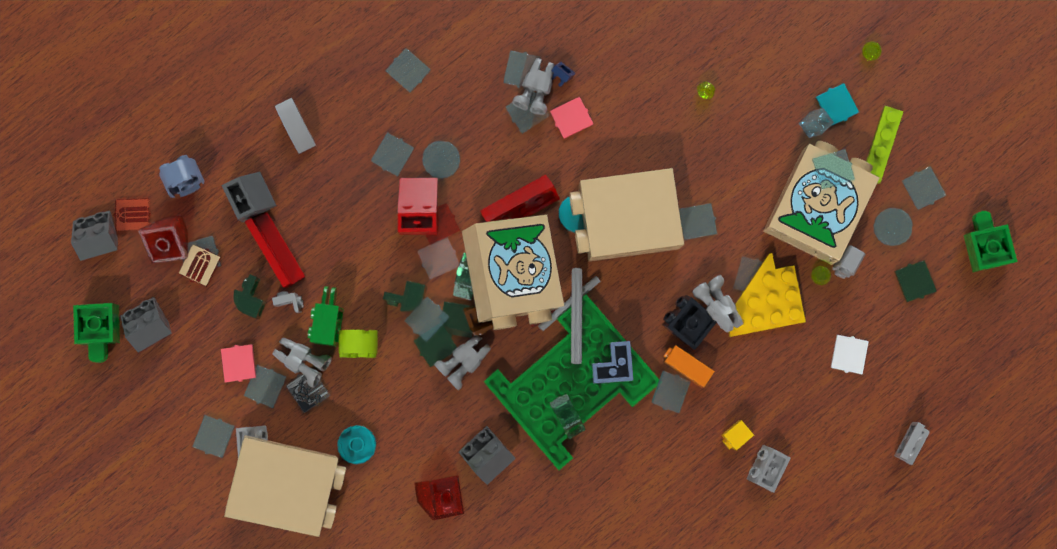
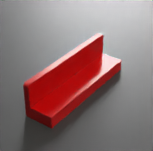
(523, 201)
(275, 250)

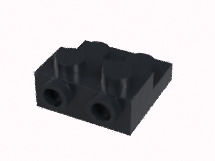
(689, 321)

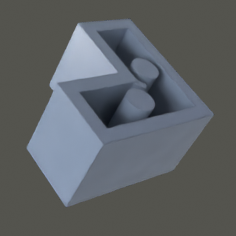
(618, 369)

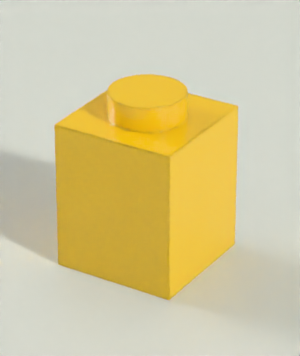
(736, 435)

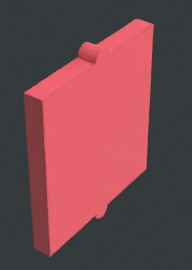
(571, 117)
(238, 363)

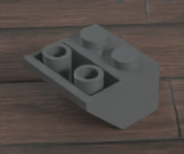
(249, 196)
(94, 235)
(145, 324)
(486, 455)

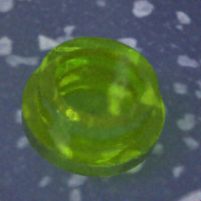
(871, 51)
(706, 90)
(820, 275)

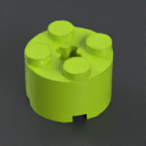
(358, 343)

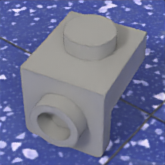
(284, 298)

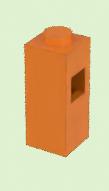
(688, 366)

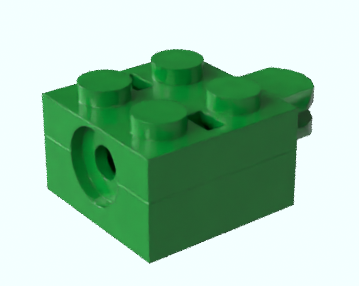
(989, 245)
(326, 320)
(96, 327)

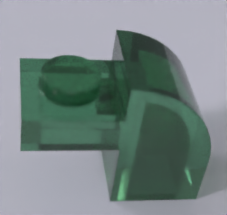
(462, 282)
(411, 300)
(245, 301)
(567, 416)

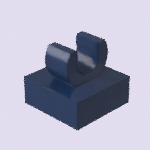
(563, 73)

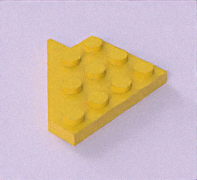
(770, 300)

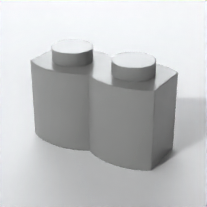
(849, 262)

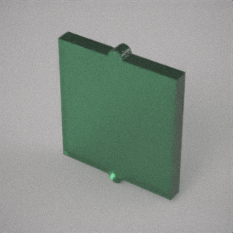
(915, 281)
(457, 321)
(437, 347)

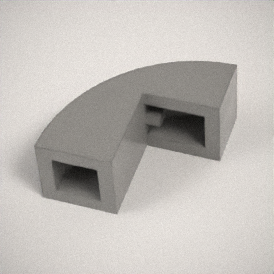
(295, 125)

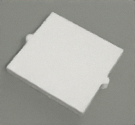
(849, 354)

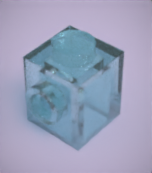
(816, 122)

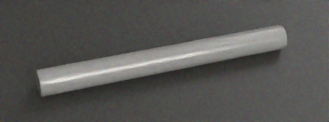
(557, 313)

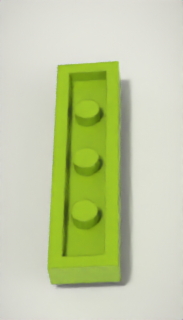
(883, 140)

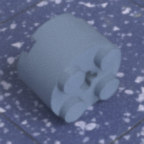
(181, 176)

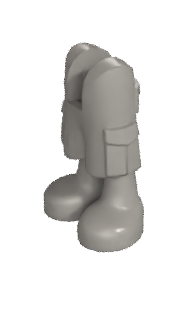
(535, 81)
(723, 308)
(467, 356)
(297, 357)

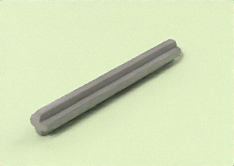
(576, 317)

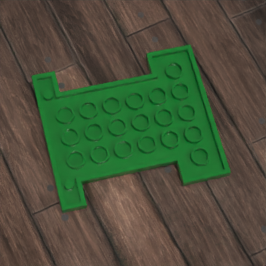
(555, 375)

